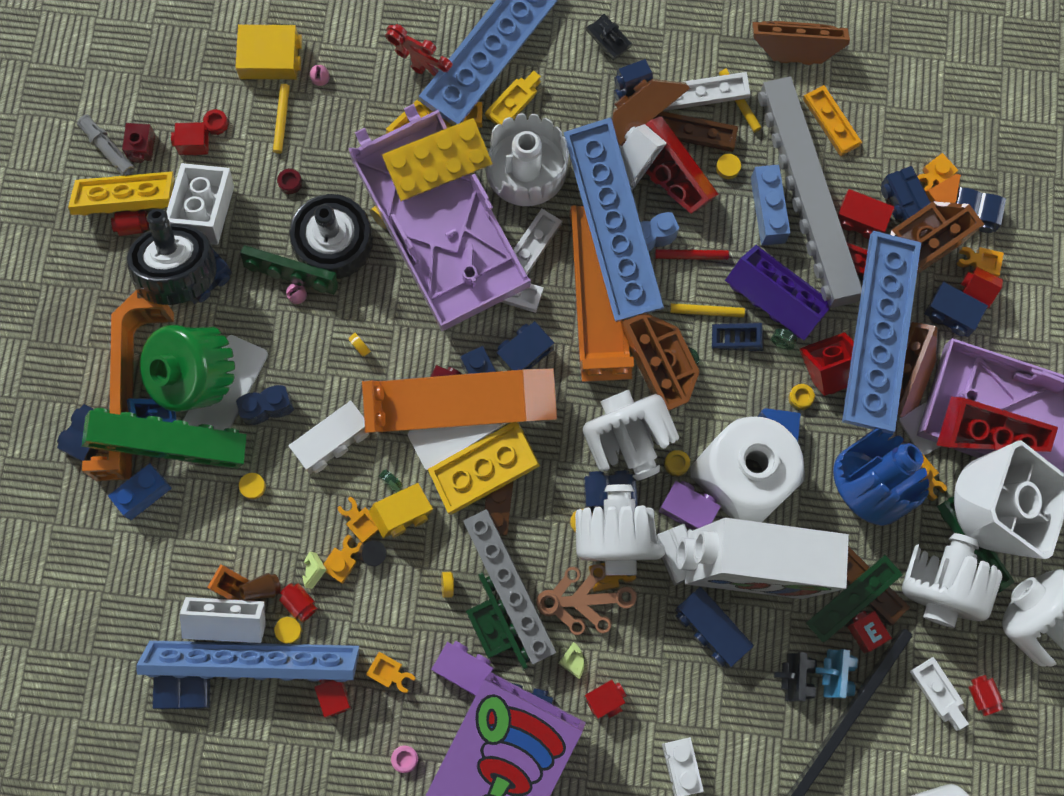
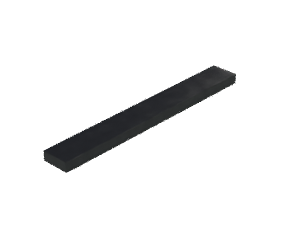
(851, 713)

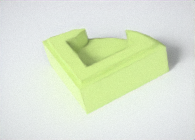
(314, 570)
(573, 661)

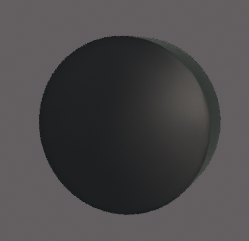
(372, 553)

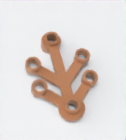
(581, 600)

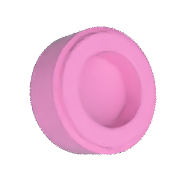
(404, 759)

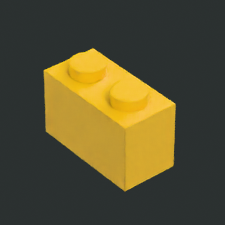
(400, 511)

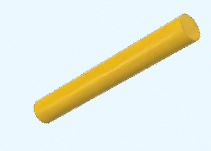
(745, 109)
(281, 118)
(707, 310)

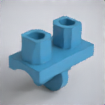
(836, 674)

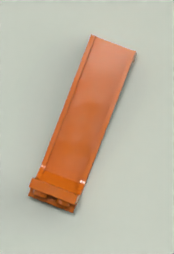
(124, 322)
(601, 340)
(459, 400)

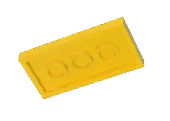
(437, 159)
(121, 193)
(483, 467)

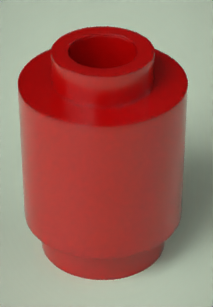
(129, 222)
(298, 602)
(986, 695)

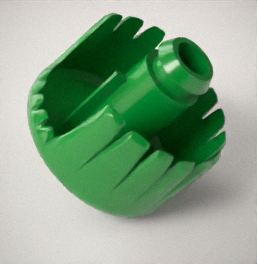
(186, 367)

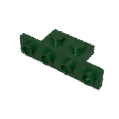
(492, 627)

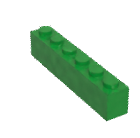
(163, 439)

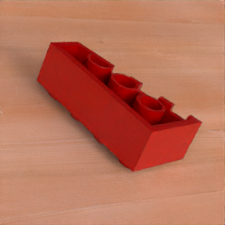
(678, 171)
(987, 427)

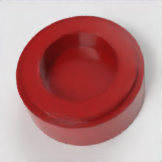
(215, 121)

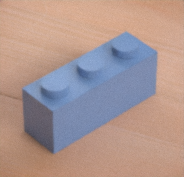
(770, 205)

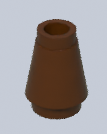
(261, 587)

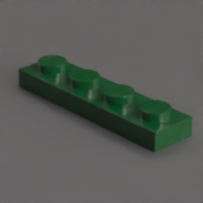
(289, 270)
(948, 514)
(854, 598)

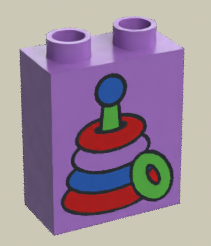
(507, 745)

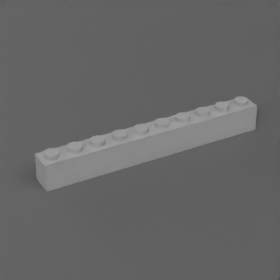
(810, 193)

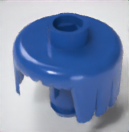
(881, 478)

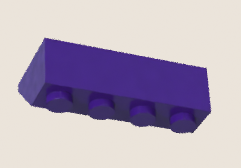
(778, 292)

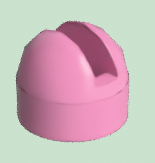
(324, 75)
(299, 296)

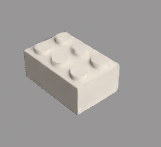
(201, 199)

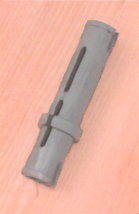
(99, 138)

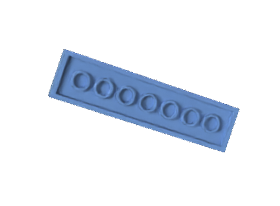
(483, 57)
(613, 220)
(882, 332)
(249, 660)

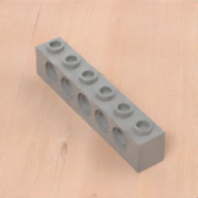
(510, 586)

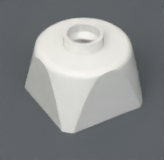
(738, 491)
(1011, 501)

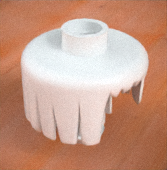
(527, 160)
(629, 428)
(617, 533)
(956, 586)
(1037, 608)

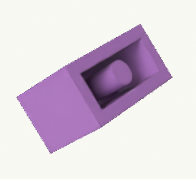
(689, 507)
(462, 667)

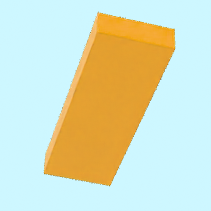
(832, 120)

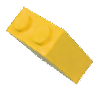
(268, 52)

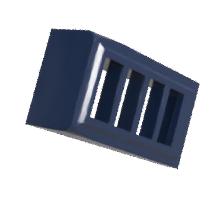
(758, 328)

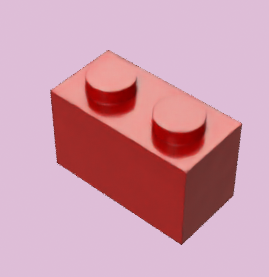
(863, 214)

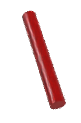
(692, 254)

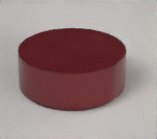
(289, 181)

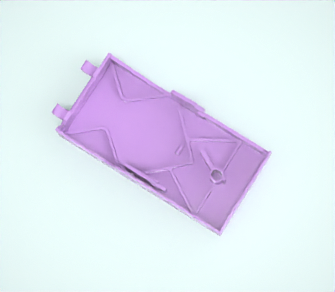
(443, 233)
(997, 382)

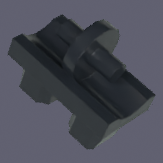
(609, 37)
(794, 677)

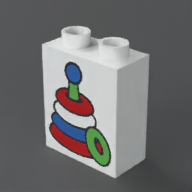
(764, 558)

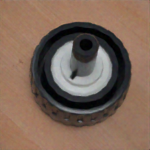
(332, 234)
(171, 261)

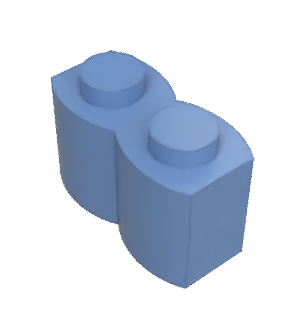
(660, 230)

